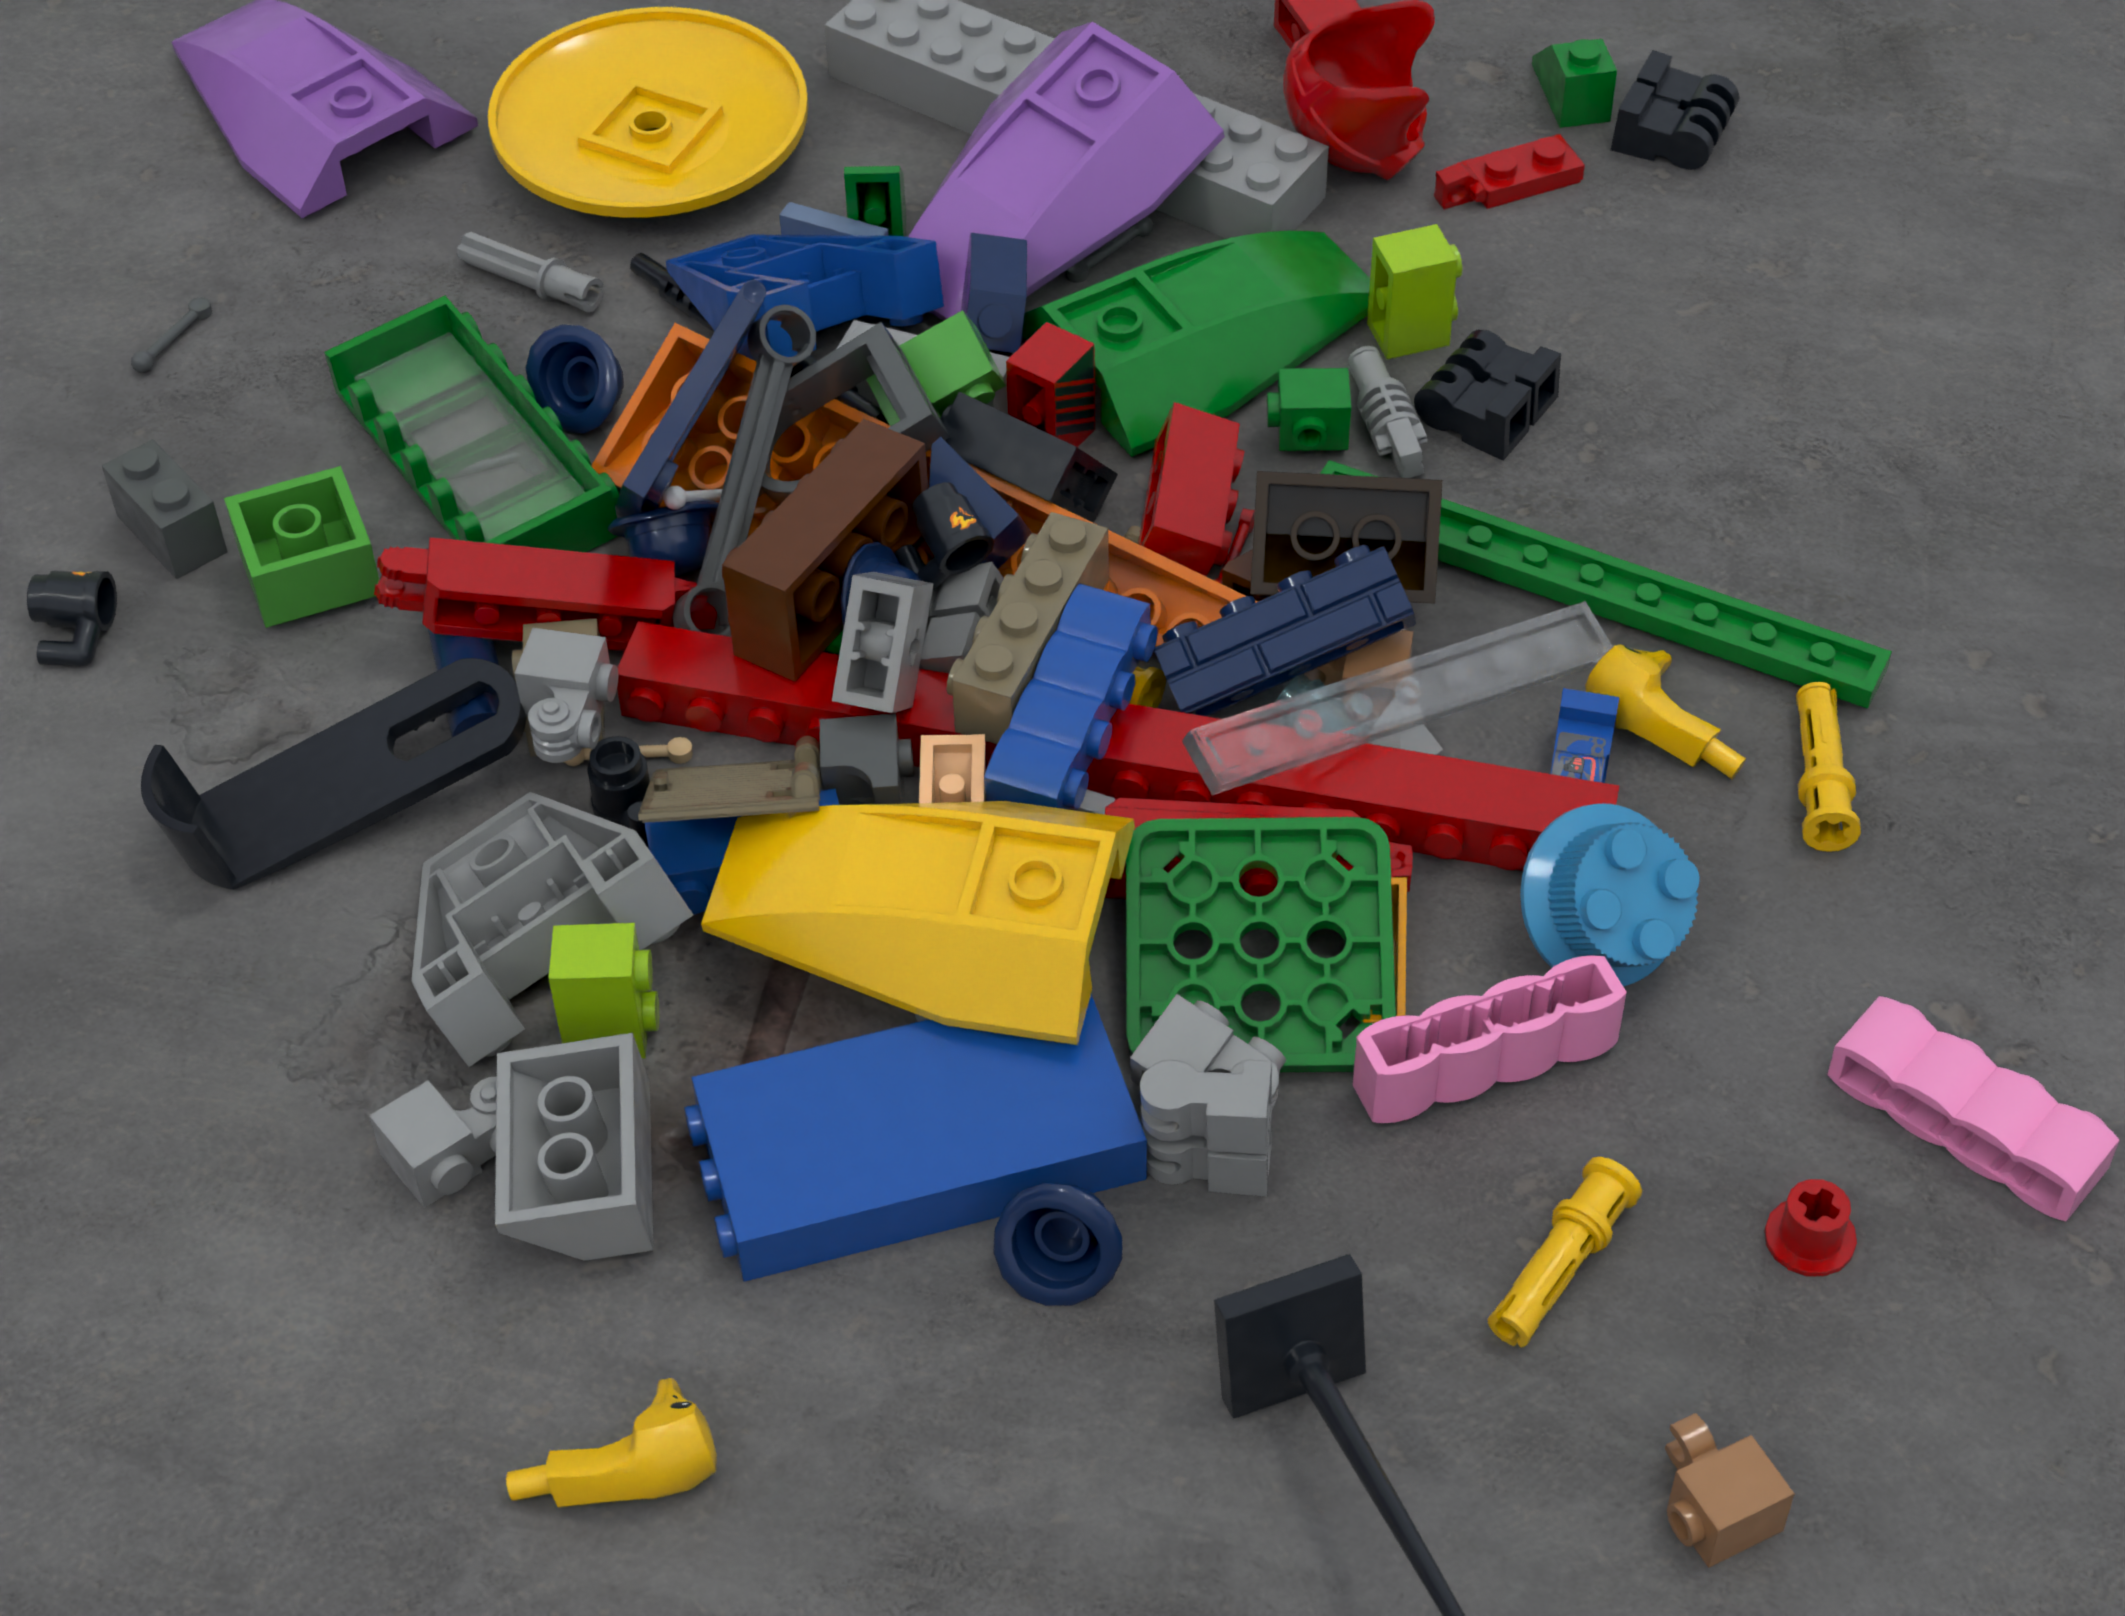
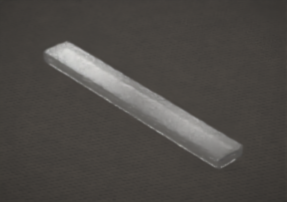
(1395, 698)

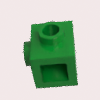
(1311, 409)

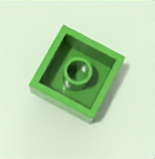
(303, 546)

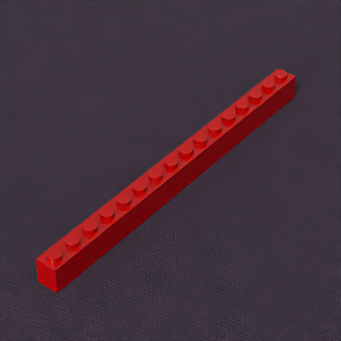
(1416, 797)

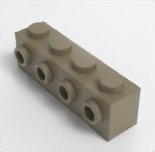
(1024, 619)

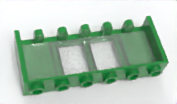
(471, 434)

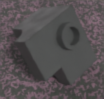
(865, 759)

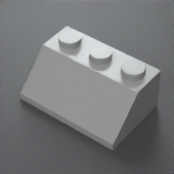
(575, 1148)

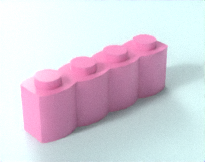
(1476, 1040)
(1979, 1112)

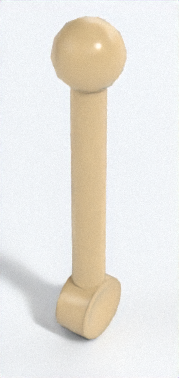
(678, 751)

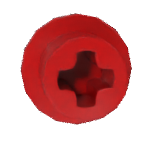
(1812, 1229)

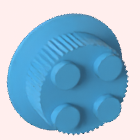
(1608, 888)

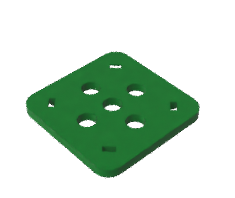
(1310, 895)

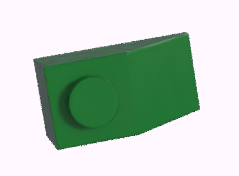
(1577, 81)
(876, 197)

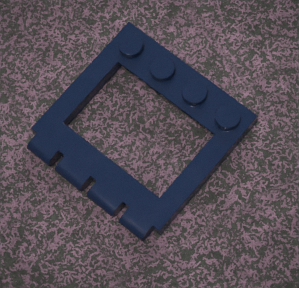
(655, 466)

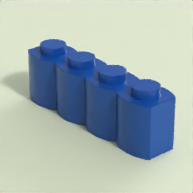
(1071, 699)

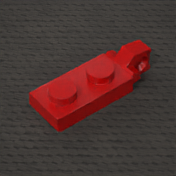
(1510, 174)

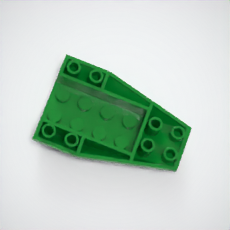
(1208, 325)

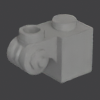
(563, 690)
(1204, 1041)
(432, 1144)

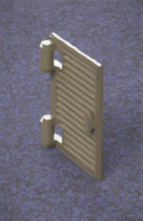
(736, 788)

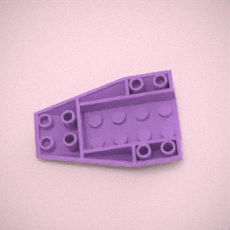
(306, 96)
(1068, 158)

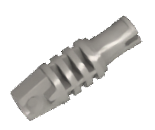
(1387, 412)

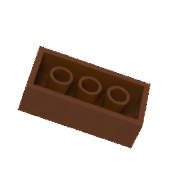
(791, 568)

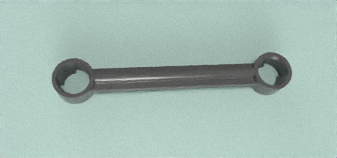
(748, 456)

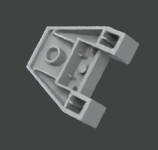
(494, 907)

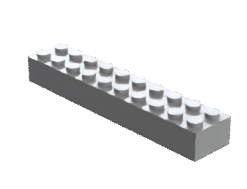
(959, 58)

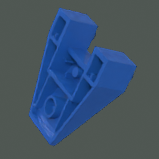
(820, 274)

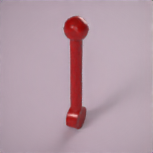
(1245, 526)

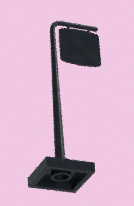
(1302, 1340)

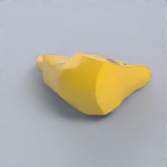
(1652, 714)
(662, 1457)

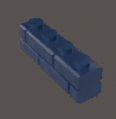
(1286, 633)

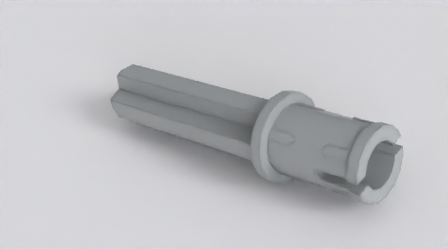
(548, 278)

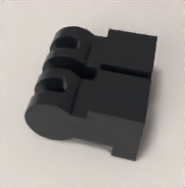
(1673, 114)
(1490, 392)

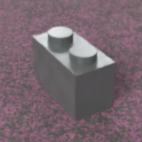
(164, 508)

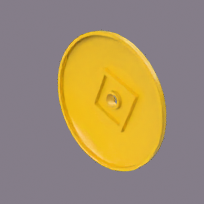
(587, 104)

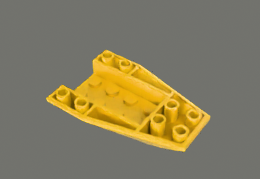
(930, 905)

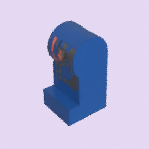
(1584, 735)

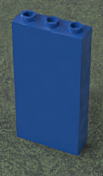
(905, 1137)

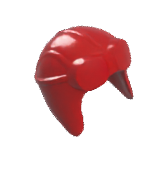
(1355, 86)

